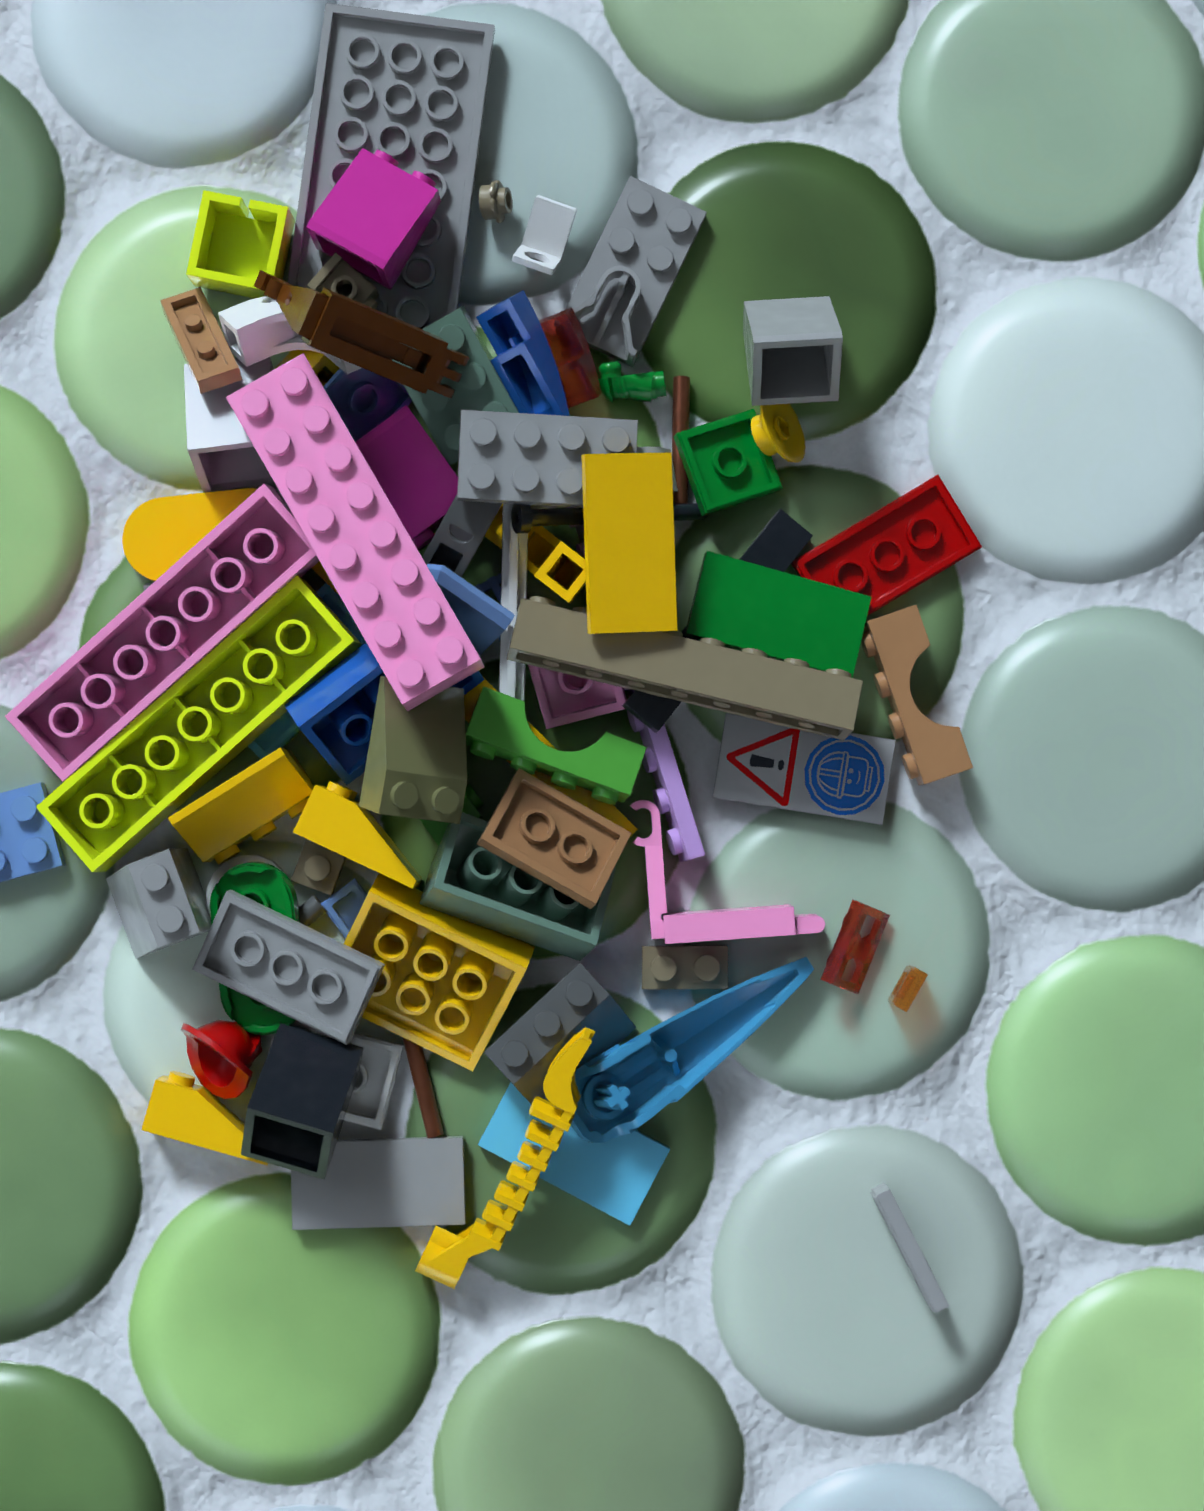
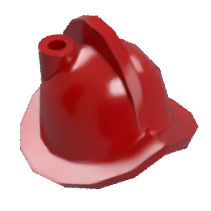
(222, 1056)

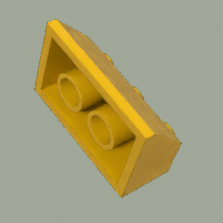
(244, 806)

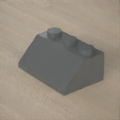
(544, 1029)

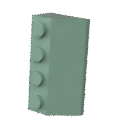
(505, 899)

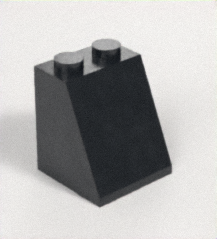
(301, 1101)

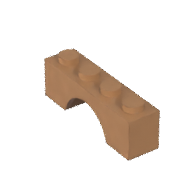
(931, 748)

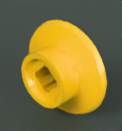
(779, 432)

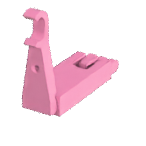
(715, 923)

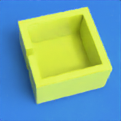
(233, 248)

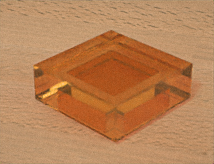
(907, 987)

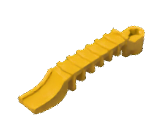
(449, 1252)

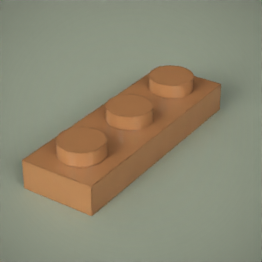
(201, 340)

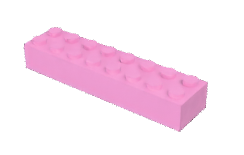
(355, 532)
(164, 632)

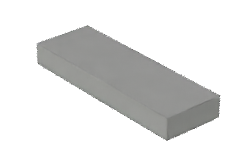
(909, 1248)

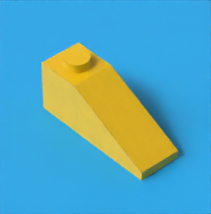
(193, 1116)

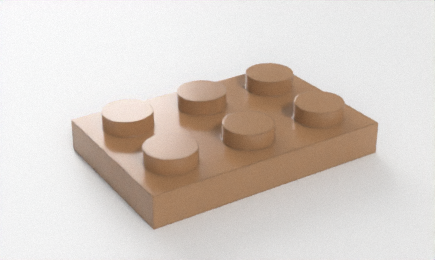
(554, 838)

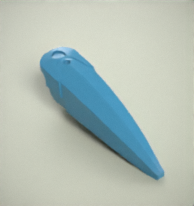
(664, 1063)

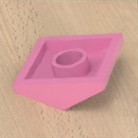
(573, 698)

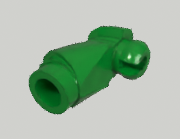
(638, 386)

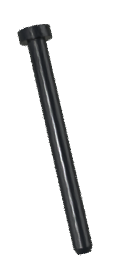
(524, 517)

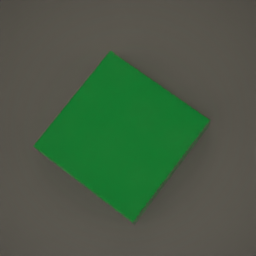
(726, 463)

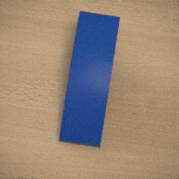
(524, 357)

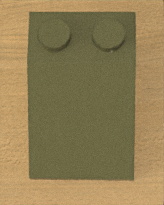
(417, 757)

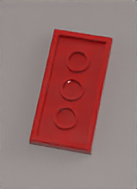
(894, 546)

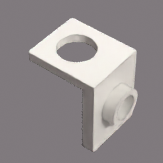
(545, 235)

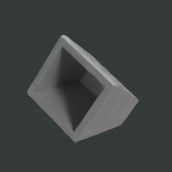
(792, 350)
(216, 438)
(160, 901)

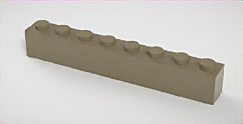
(687, 670)

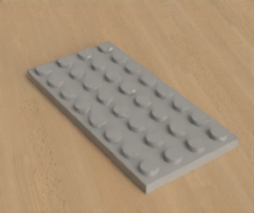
(420, 97)

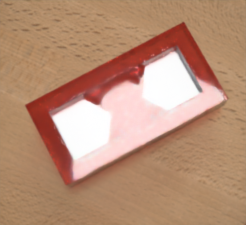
(855, 947)

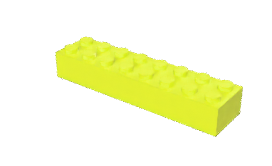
(197, 726)

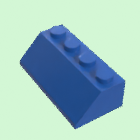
(340, 711)

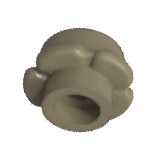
(495, 201)

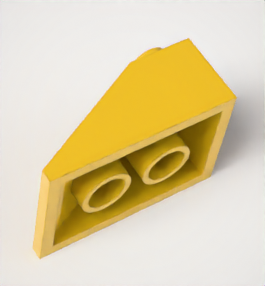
(339, 824)

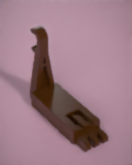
(365, 336)

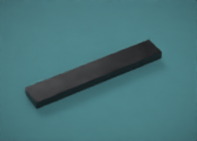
(772, 548)

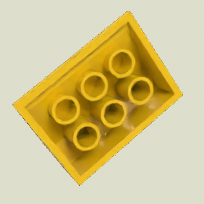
(441, 974)

